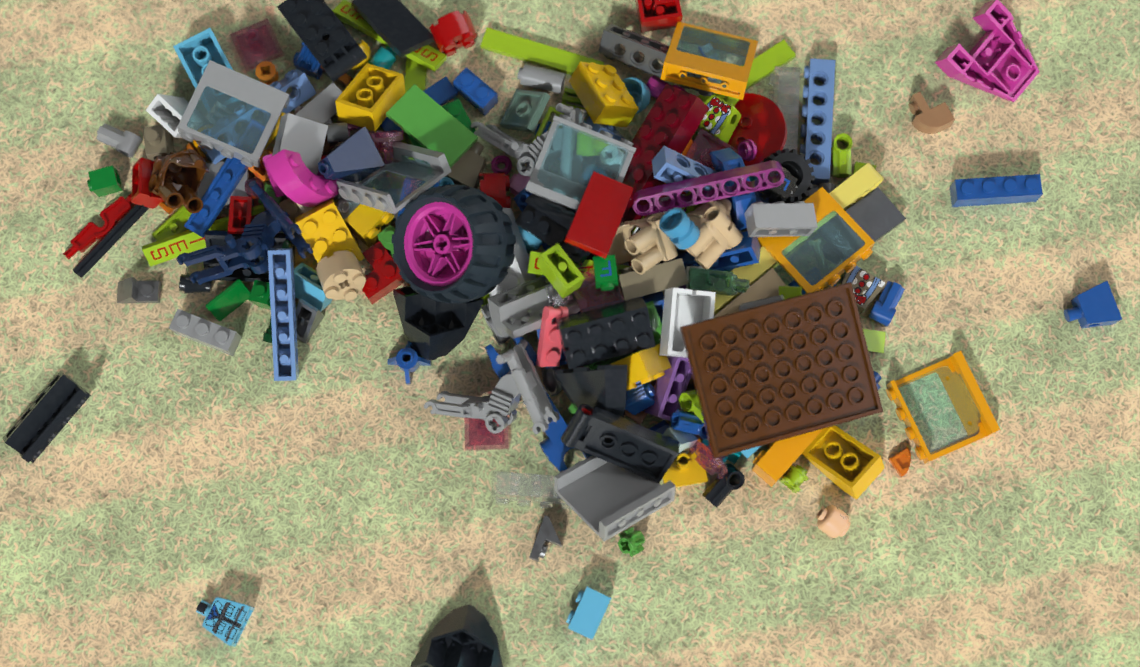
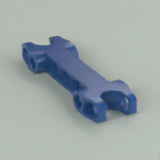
(552, 445)

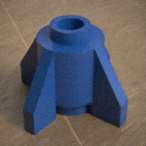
(410, 366)

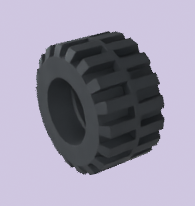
(798, 168)

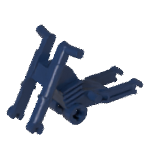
(251, 248)

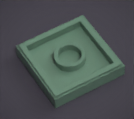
(525, 110)

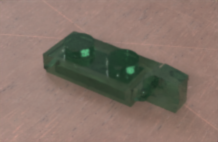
(716, 281)

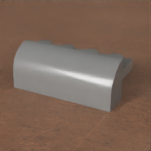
(521, 308)

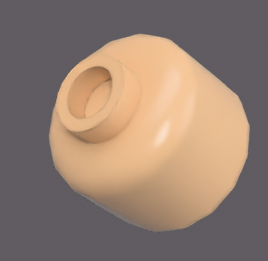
(833, 521)

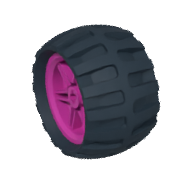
(453, 244)

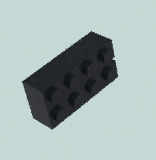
(605, 332)

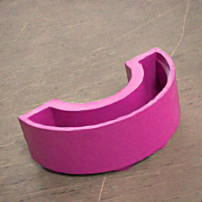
(298, 181)

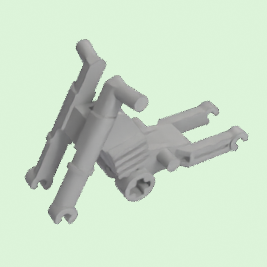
(520, 150)
(505, 396)

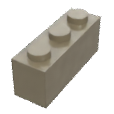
(658, 278)

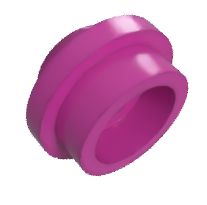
(747, 150)
(501, 159)

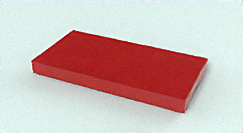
(599, 215)

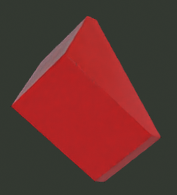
(239, 214)

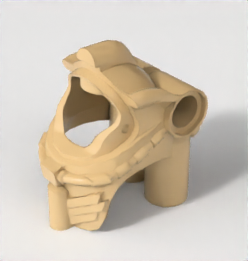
(716, 232)
(644, 247)

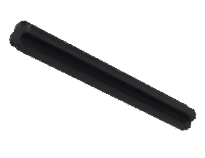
(109, 239)

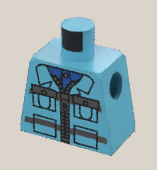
(225, 619)

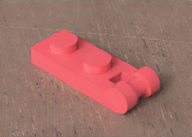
(549, 340)

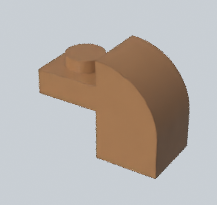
(929, 120)

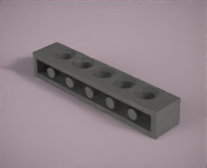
(633, 43)

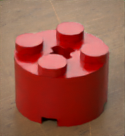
(453, 32)
(495, 186)

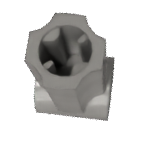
(123, 142)

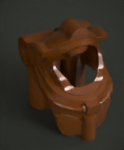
(187, 171)

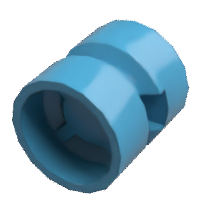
(679, 228)

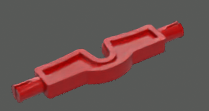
(92, 232)

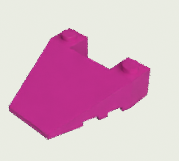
(998, 59)

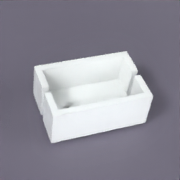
(681, 311)

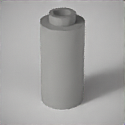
(541, 78)

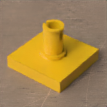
(685, 471)

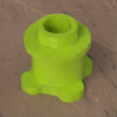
(794, 478)

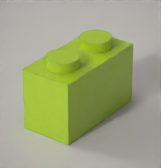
(560, 271)

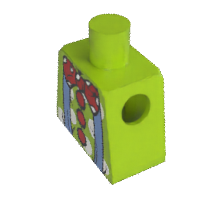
(721, 117)

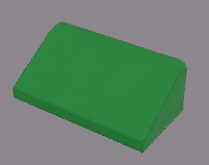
(228, 300)

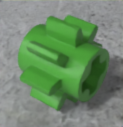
(631, 541)

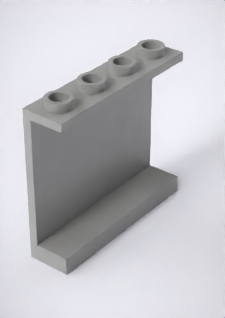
(610, 496)

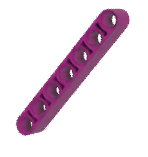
(718, 192)

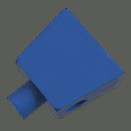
(1094, 307)

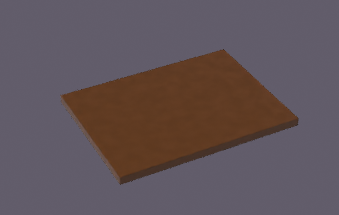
(781, 369)

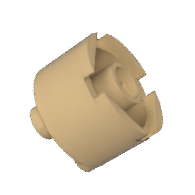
(341, 276)

